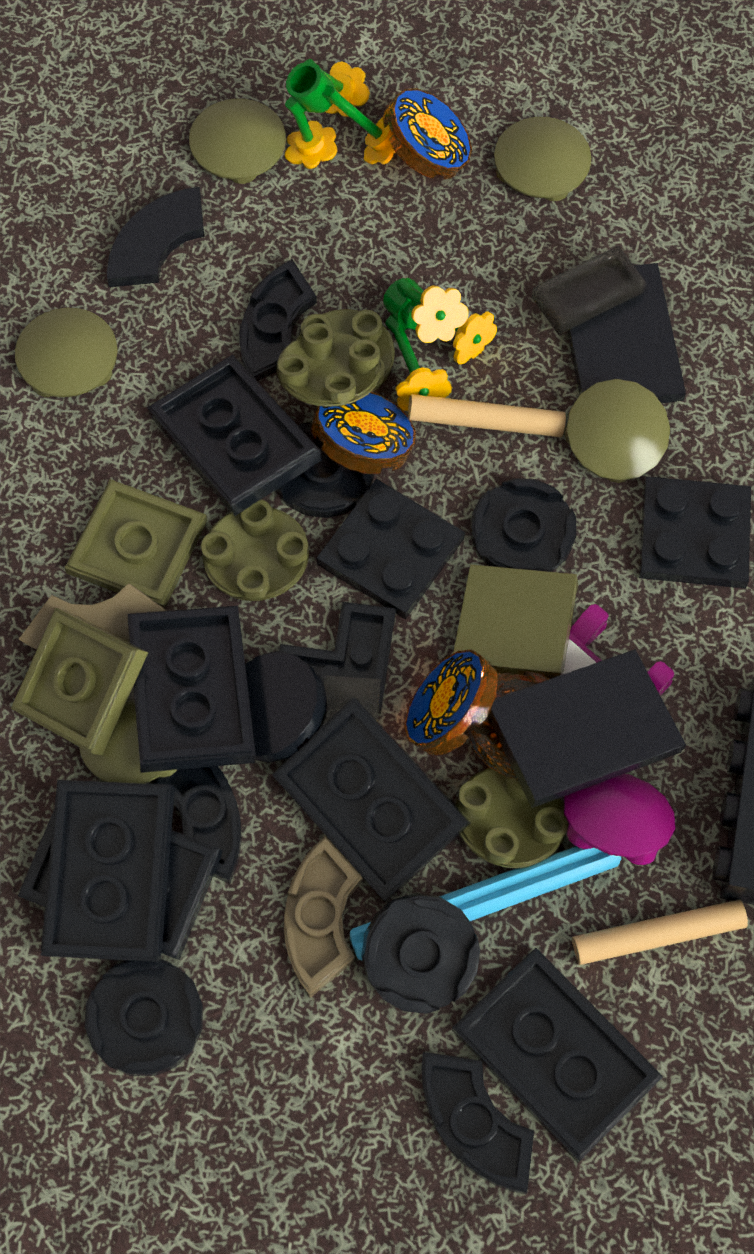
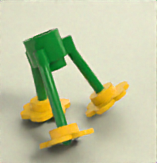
(330, 93)
(433, 316)

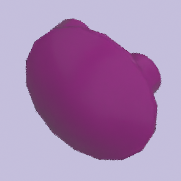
(620, 818)

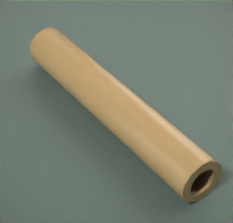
(486, 415)
(659, 932)

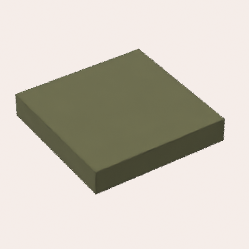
(136, 542)
(518, 618)
(79, 681)

